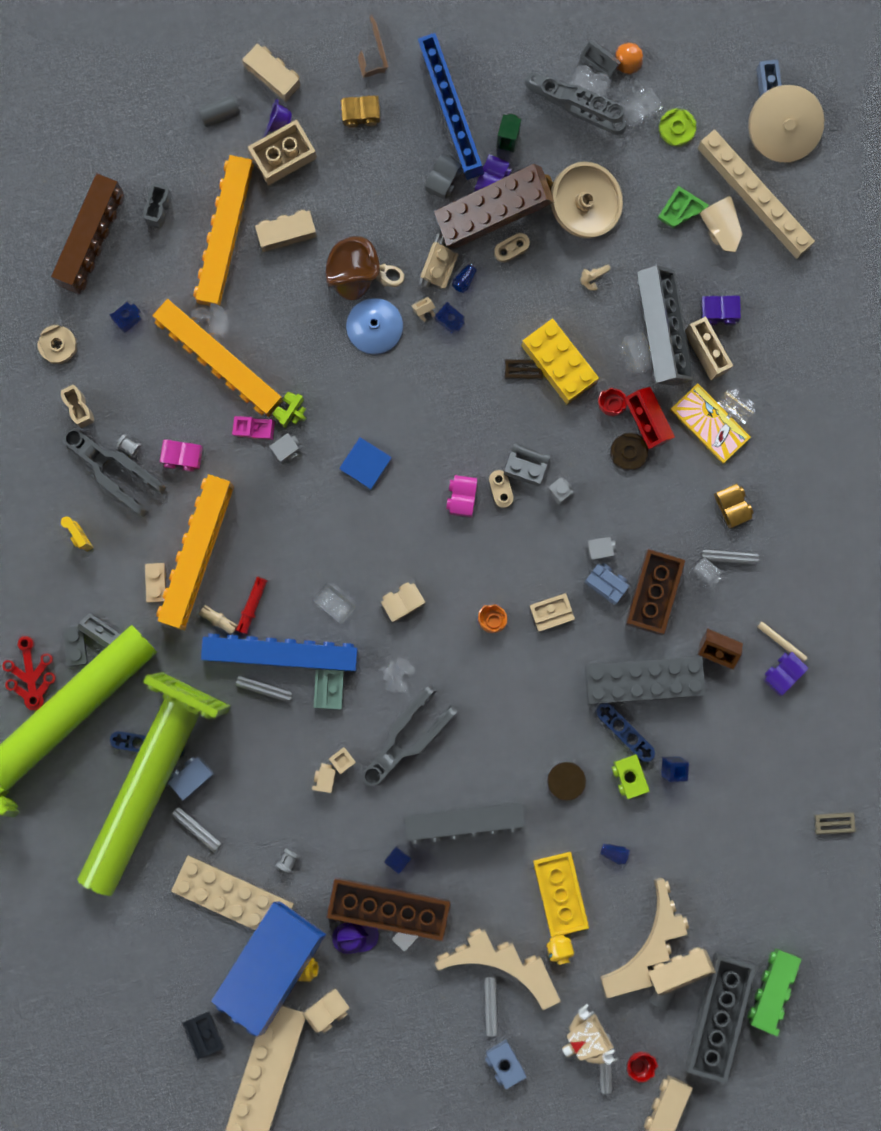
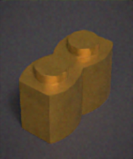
(360, 111)
(733, 505)

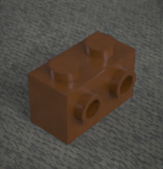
(720, 649)

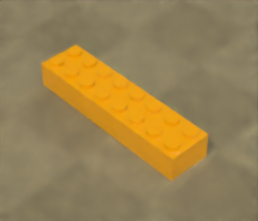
(195, 552)

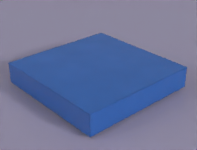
(365, 463)

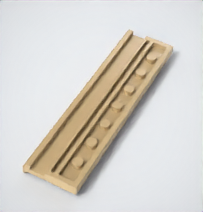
(266, 1073)

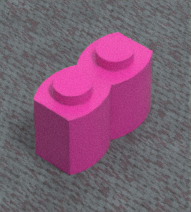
(181, 454)
(462, 497)

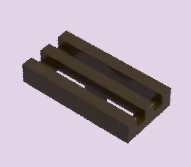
(521, 376)

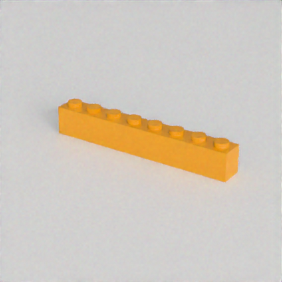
(224, 230)
(217, 357)

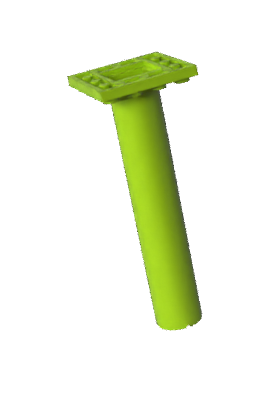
(68, 709)
(146, 779)

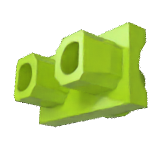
(285, 416)

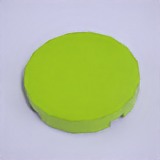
(677, 127)

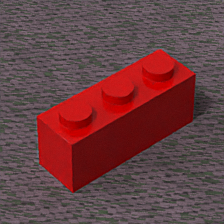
(649, 417)

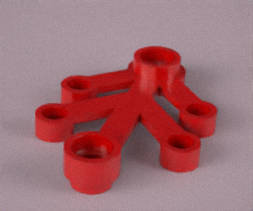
(30, 676)

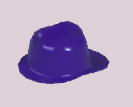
(278, 118)
(354, 938)

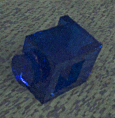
(442, 318)
(126, 323)

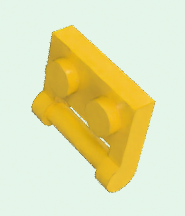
(78, 536)

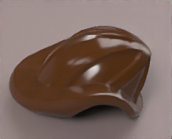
(352, 267)

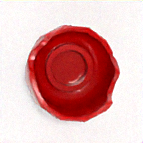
(612, 402)
(641, 1066)

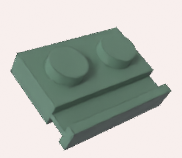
(328, 689)

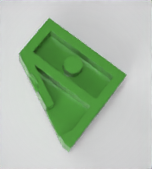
(681, 208)

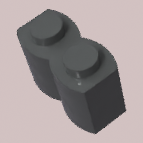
(443, 177)
(156, 207)

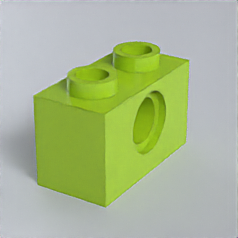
(638, 785)

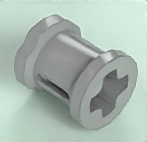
(128, 446)
(288, 860)

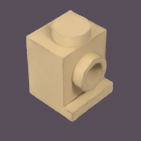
(324, 778)

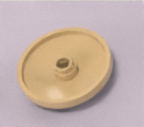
(786, 123)
(586, 200)

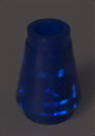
(464, 279)
(616, 853)

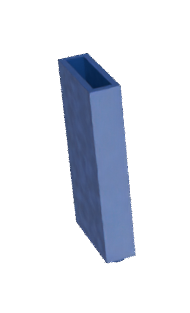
(268, 968)

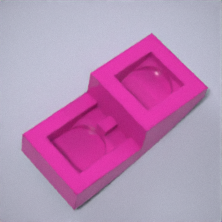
(253, 428)

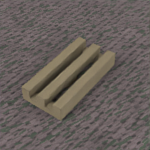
(818, 824)

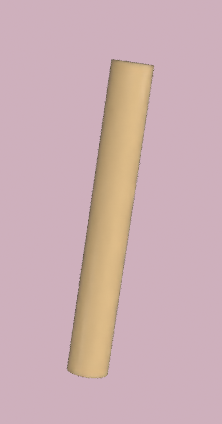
(781, 641)

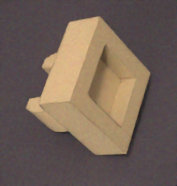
(423, 307)
(342, 760)

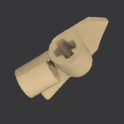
(723, 224)

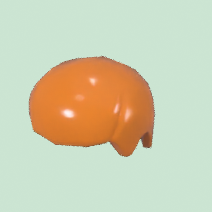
(630, 57)
(492, 618)

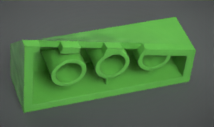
(774, 991)

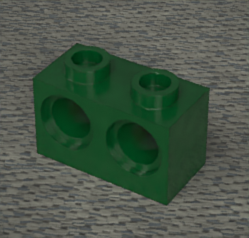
(508, 132)

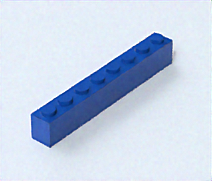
(451, 106)
(279, 653)

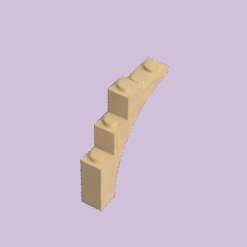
(666, 926)
(480, 951)

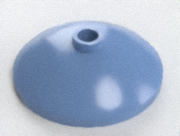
(376, 338)

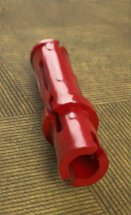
(251, 605)

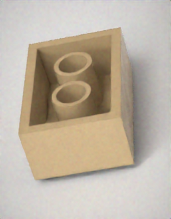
(282, 152)

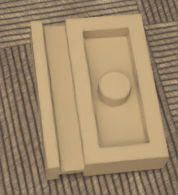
(439, 265)
(552, 612)

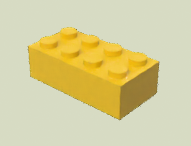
(559, 361)

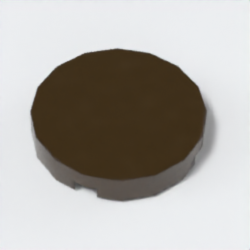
(629, 451)
(566, 781)

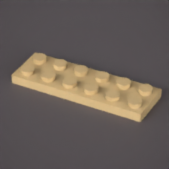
(224, 893)

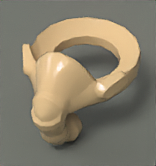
(589, 276)
(382, 278)

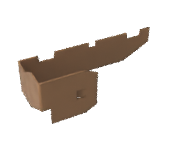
(361, 59)

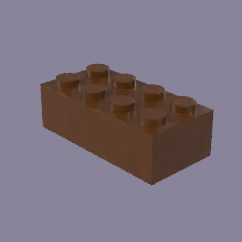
(655, 592)

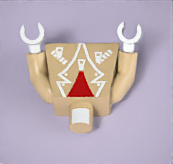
(588, 1039)

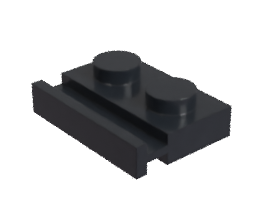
(203, 1035)

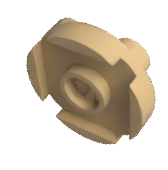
(67, 348)

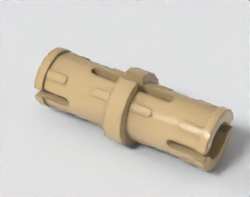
(218, 620)

